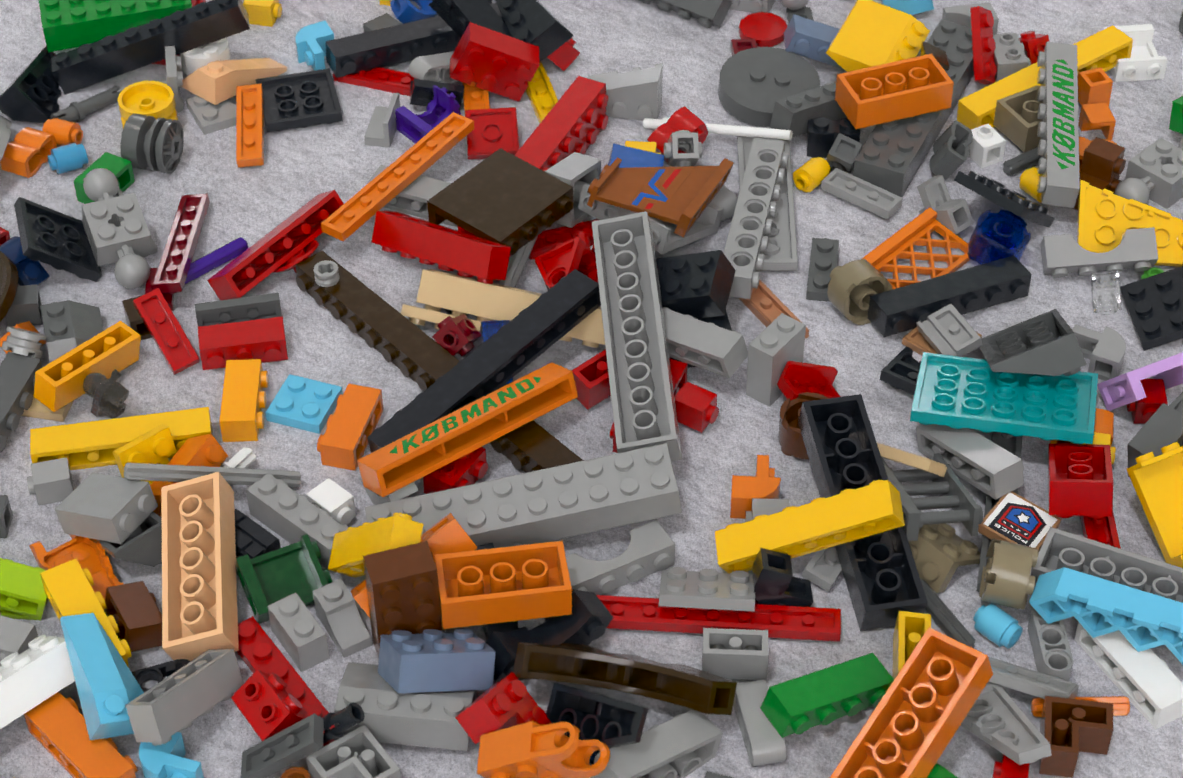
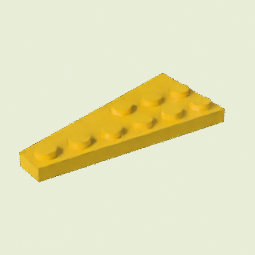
(1107, 216)

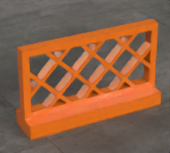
(901, 247)

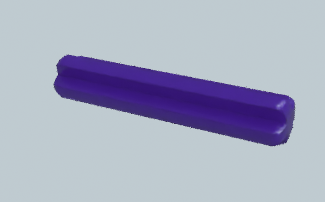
(216, 258)

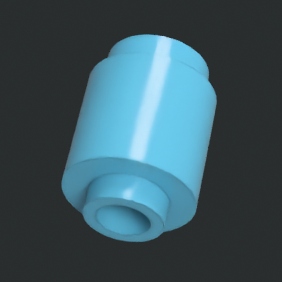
(997, 625)

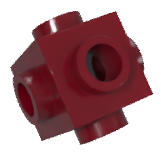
(457, 335)

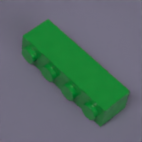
(826, 695)

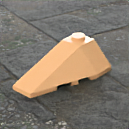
(220, 78)

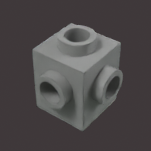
(683, 141)

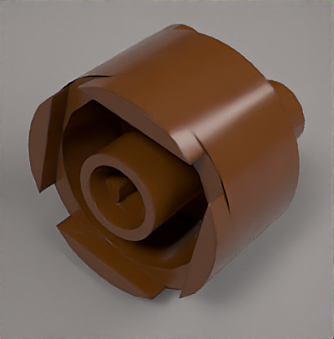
(789, 430)

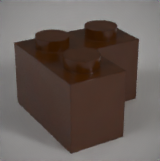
(1102, 165)
(1072, 728)

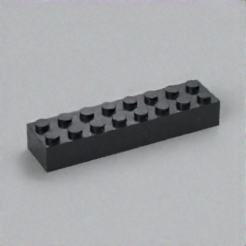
(843, 457)

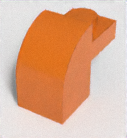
(761, 486)

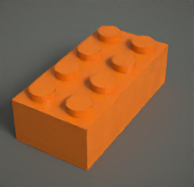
(894, 91)
(503, 584)

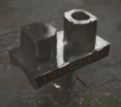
(107, 395)

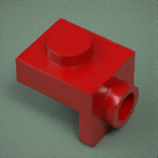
(1033, 44)

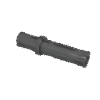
(78, 111)

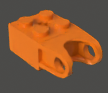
(539, 752)

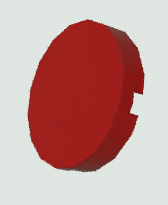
(764, 28)

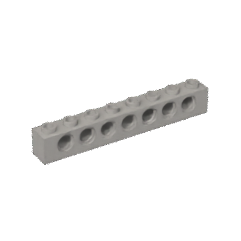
(753, 213)

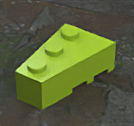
(21, 591)

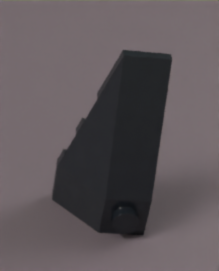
(33, 93)
(597, 715)

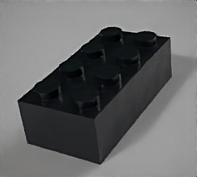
(696, 283)

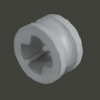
(326, 273)

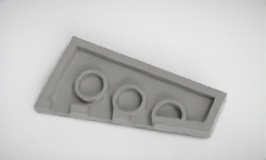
(1005, 726)

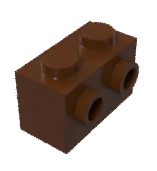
(135, 615)

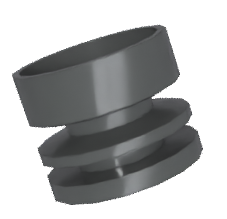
(152, 143)

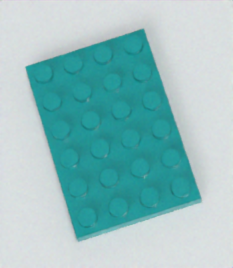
(971, 396)

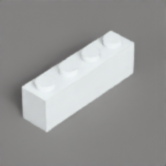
(1137, 675)

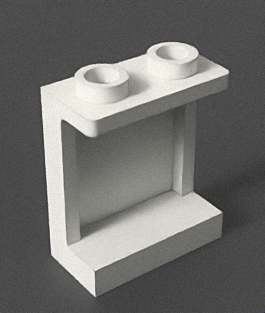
(1144, 60)

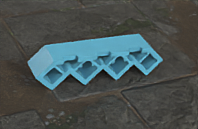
(1109, 607)

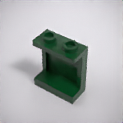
(281, 574)

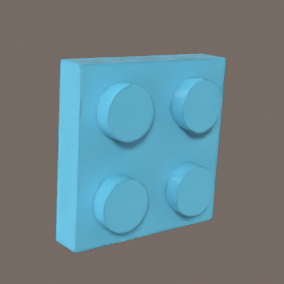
(304, 403)

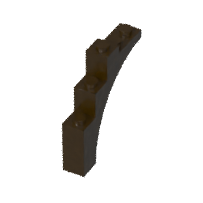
(626, 674)

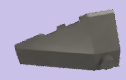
(142, 546)

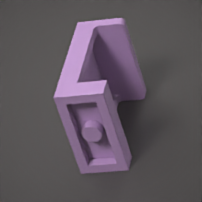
(1128, 387)

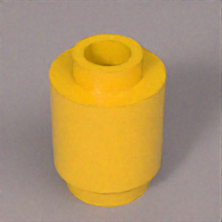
(811, 174)
(1029, 183)

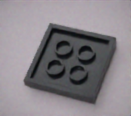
(300, 100)
(1005, 197)
(55, 239)
(1156, 307)

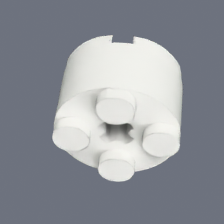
(201, 56)

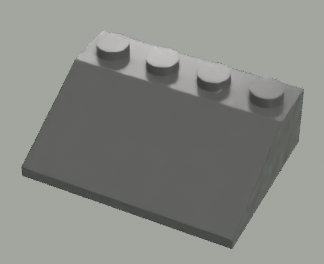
(1035, 347)

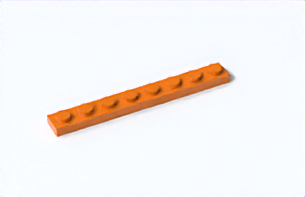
(397, 176)

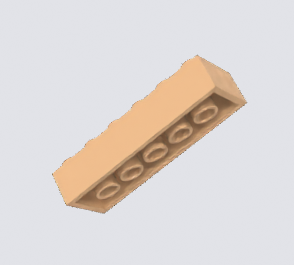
(198, 567)

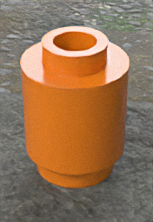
(64, 131)

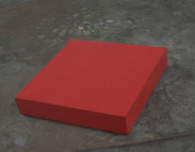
(492, 130)

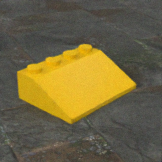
(876, 36)

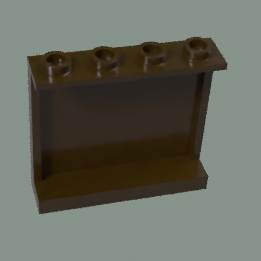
(503, 201)

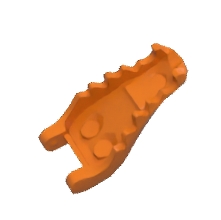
(89, 555)

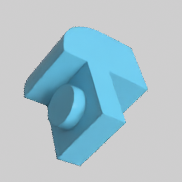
(311, 44)
(168, 760)

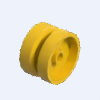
(148, 99)

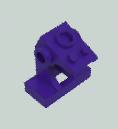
(417, 126)

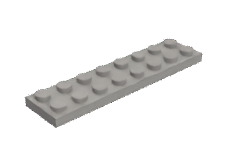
(782, 244)

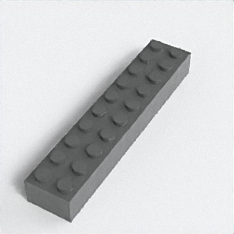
(900, 146)

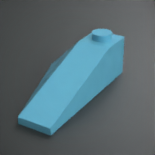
(100, 677)

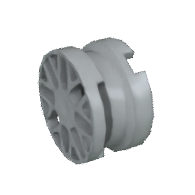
(23, 342)

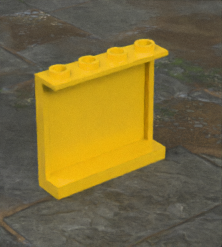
(1160, 491)

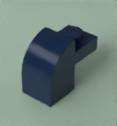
(29, 271)

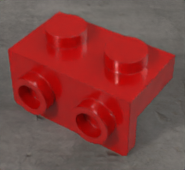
(807, 377)

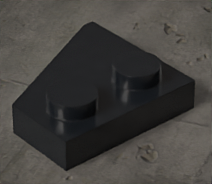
(902, 371)

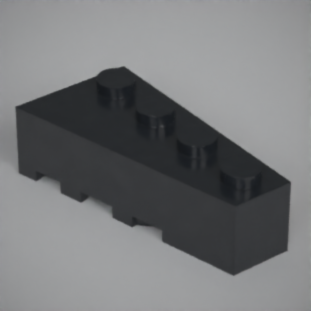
(462, 12)
(534, 24)

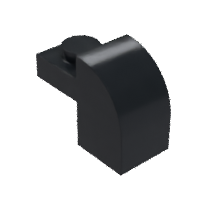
(775, 581)

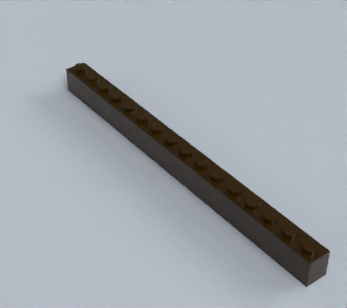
(419, 356)

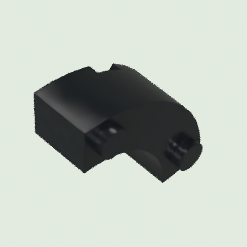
(582, 627)

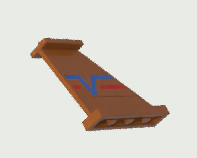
(664, 192)

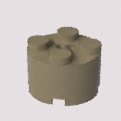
(852, 287)
(1007, 574)

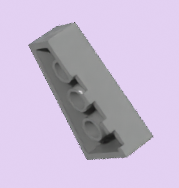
(666, 749)

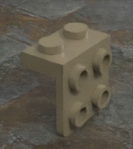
(940, 553)

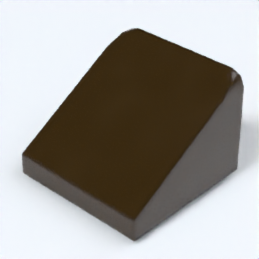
(939, 54)

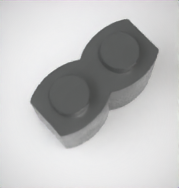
(951, 150)

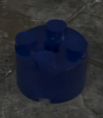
(998, 237)

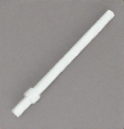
(732, 130)

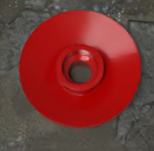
(303, 254)

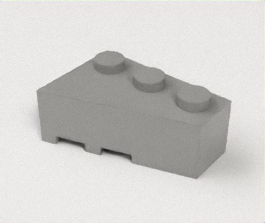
(633, 93)

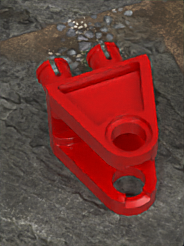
(567, 257)

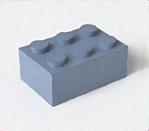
(436, 661)

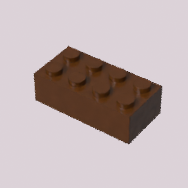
(402, 591)

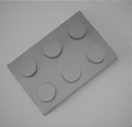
(707, 589)

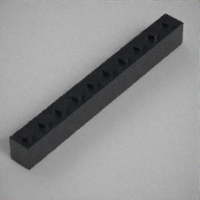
(498, 357)

